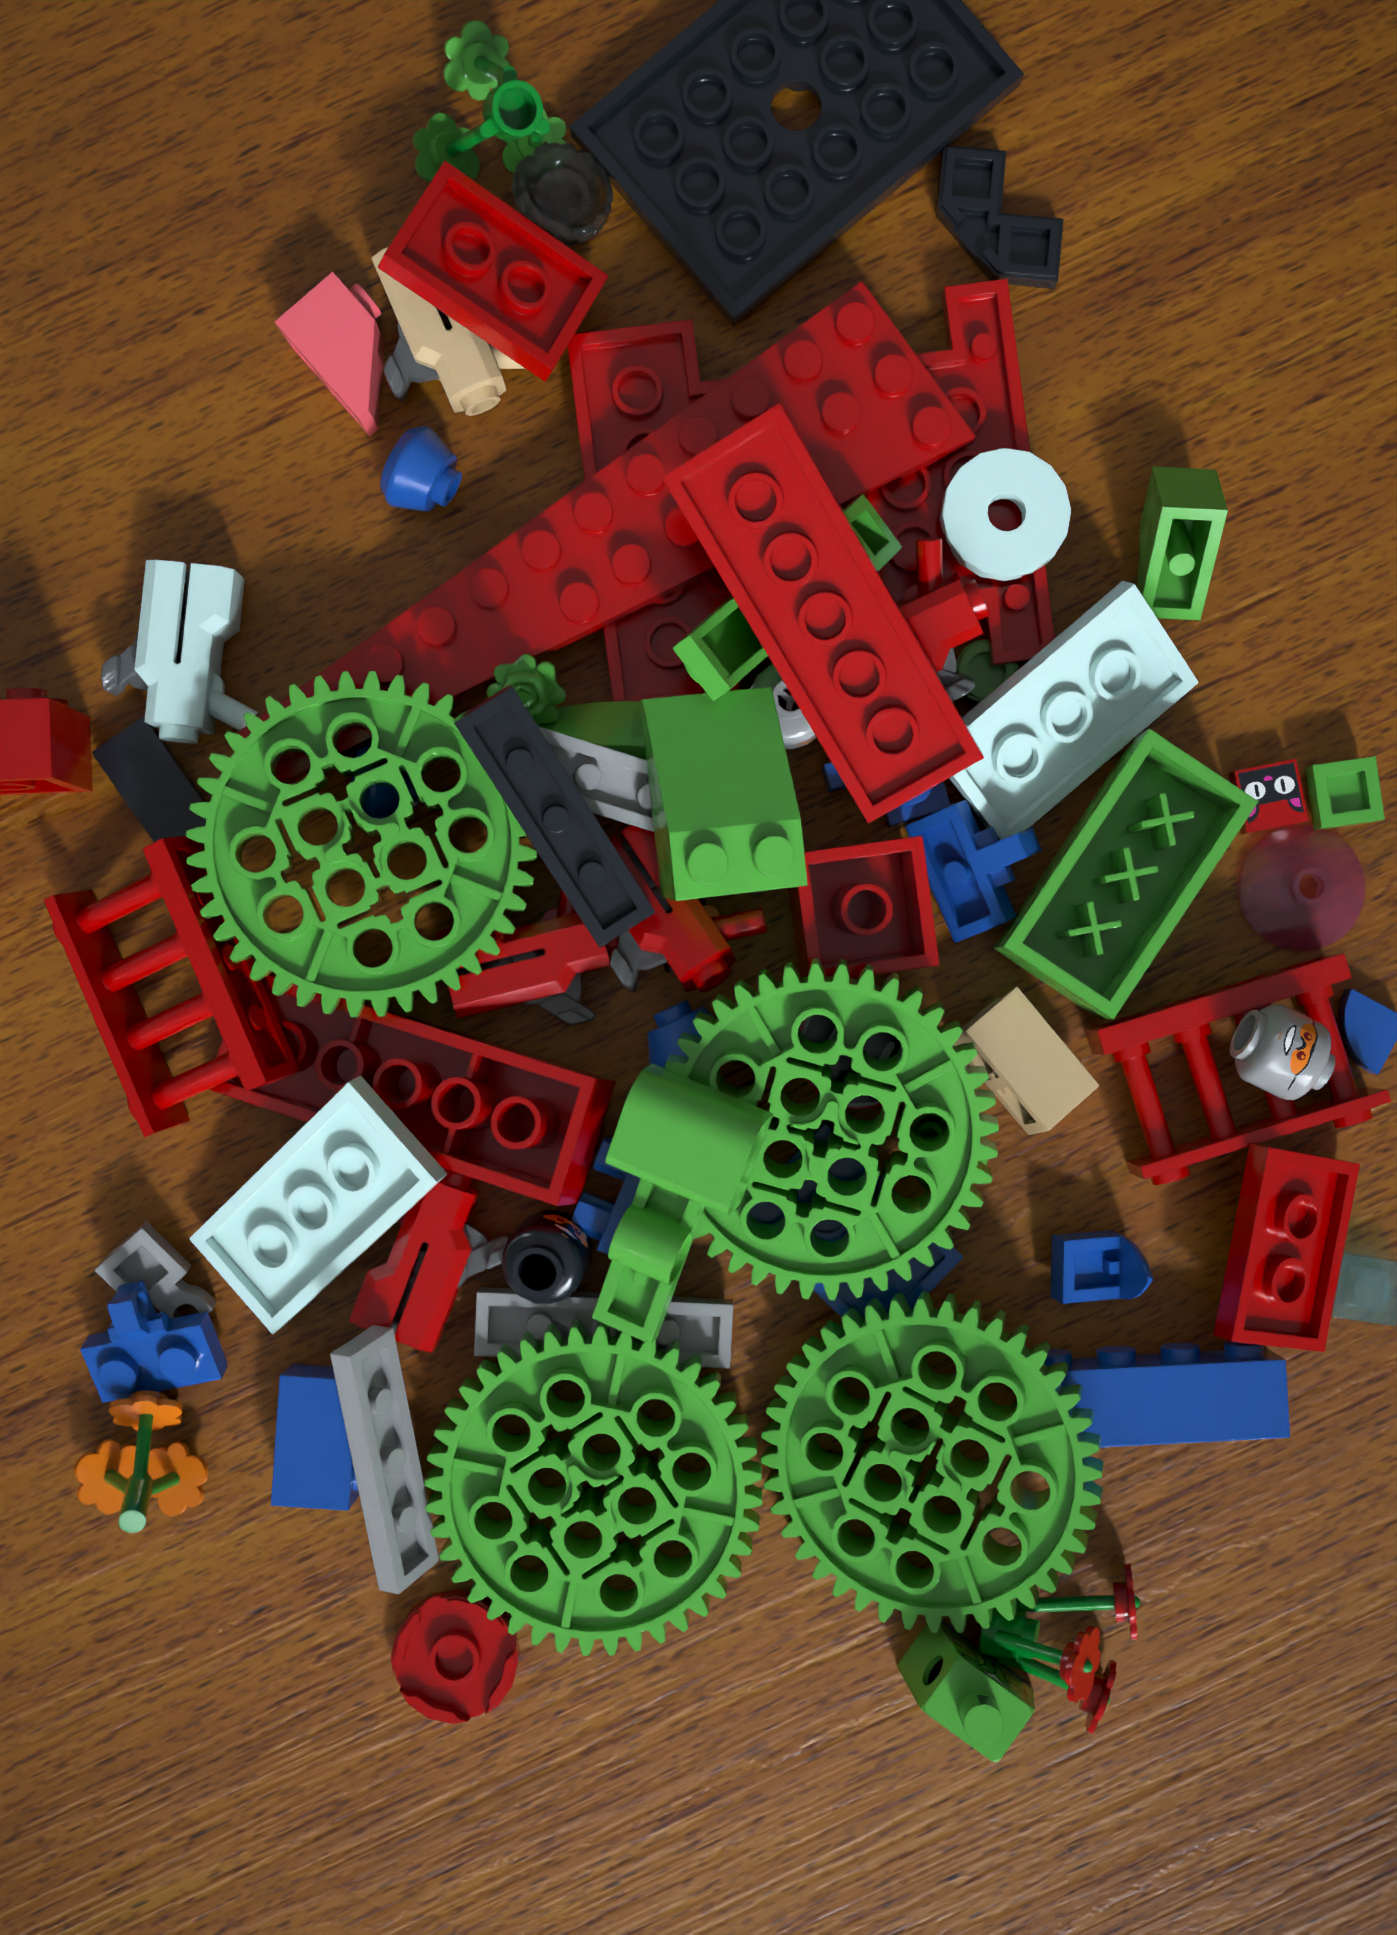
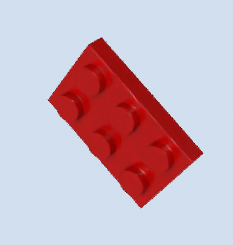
(493, 271)
(1286, 1249)

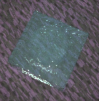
(1367, 1289)

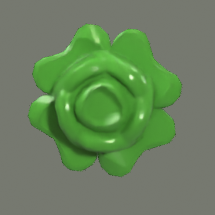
(534, 686)

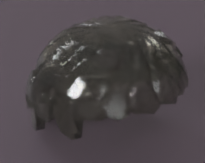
(563, 192)

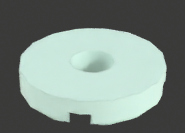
(1012, 477)

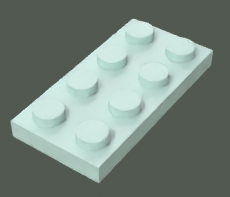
(1070, 710)
(317, 1204)

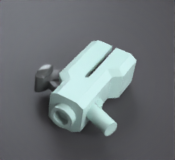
(181, 649)

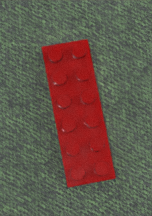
(823, 613)

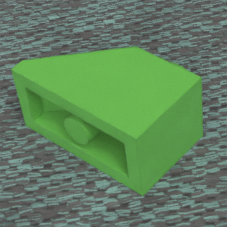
(1180, 540)

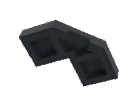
(999, 243)

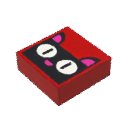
(1278, 792)

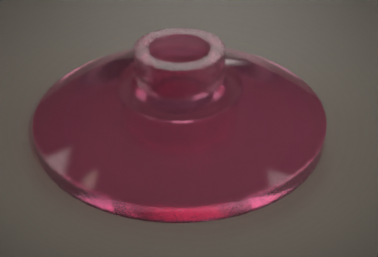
(1272, 895)

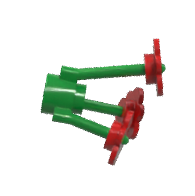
(1016, 1646)

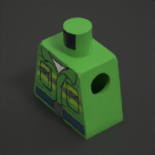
(972, 1694)

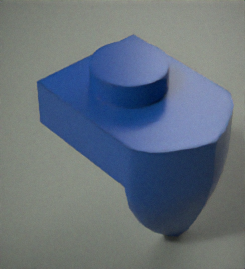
(1097, 1267)

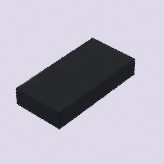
(151, 781)

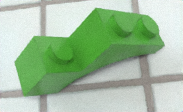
(724, 644)

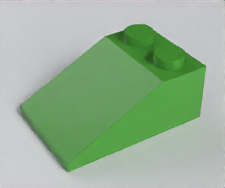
(721, 795)

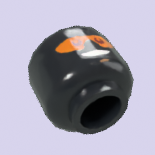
(546, 1257)

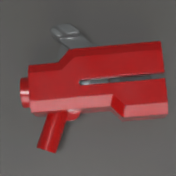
(942, 614)
(679, 932)
(535, 966)
(428, 1265)

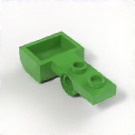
(691, 1153)

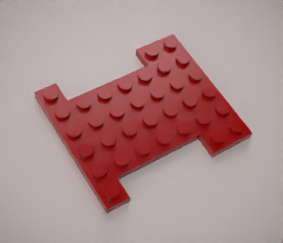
(647, 374)

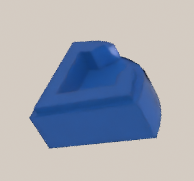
(1367, 1030)

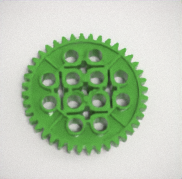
(253, 804)
(923, 1075)
(1037, 1431)
(700, 1509)

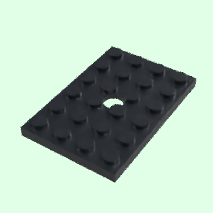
(757, 202)

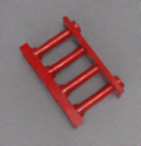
(239, 1005)
(1189, 1024)

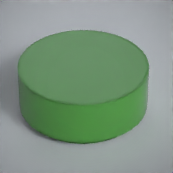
(975, 662)

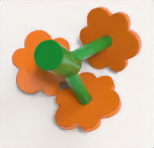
(118, 1475)

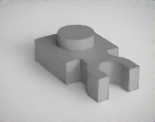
(161, 1267)

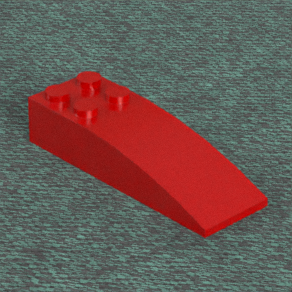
(461, 1096)

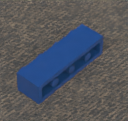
(1181, 1393)

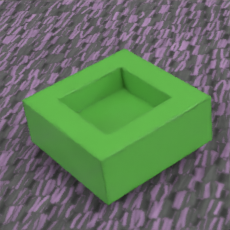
(1344, 793)

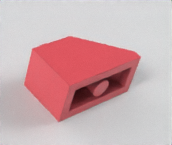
(341, 345)

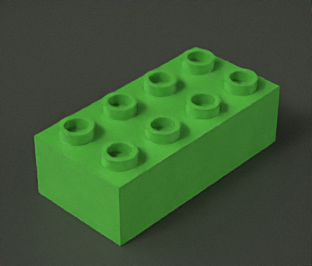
(1125, 875)

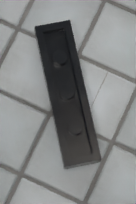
(554, 815)

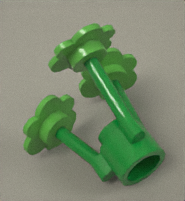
(510, 110)

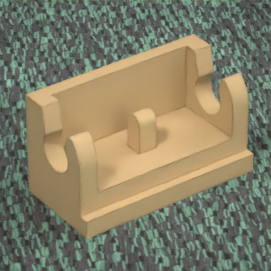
(1026, 1062)

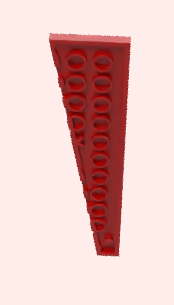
(620, 535)

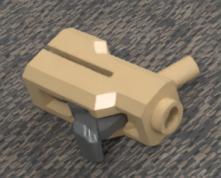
(441, 349)

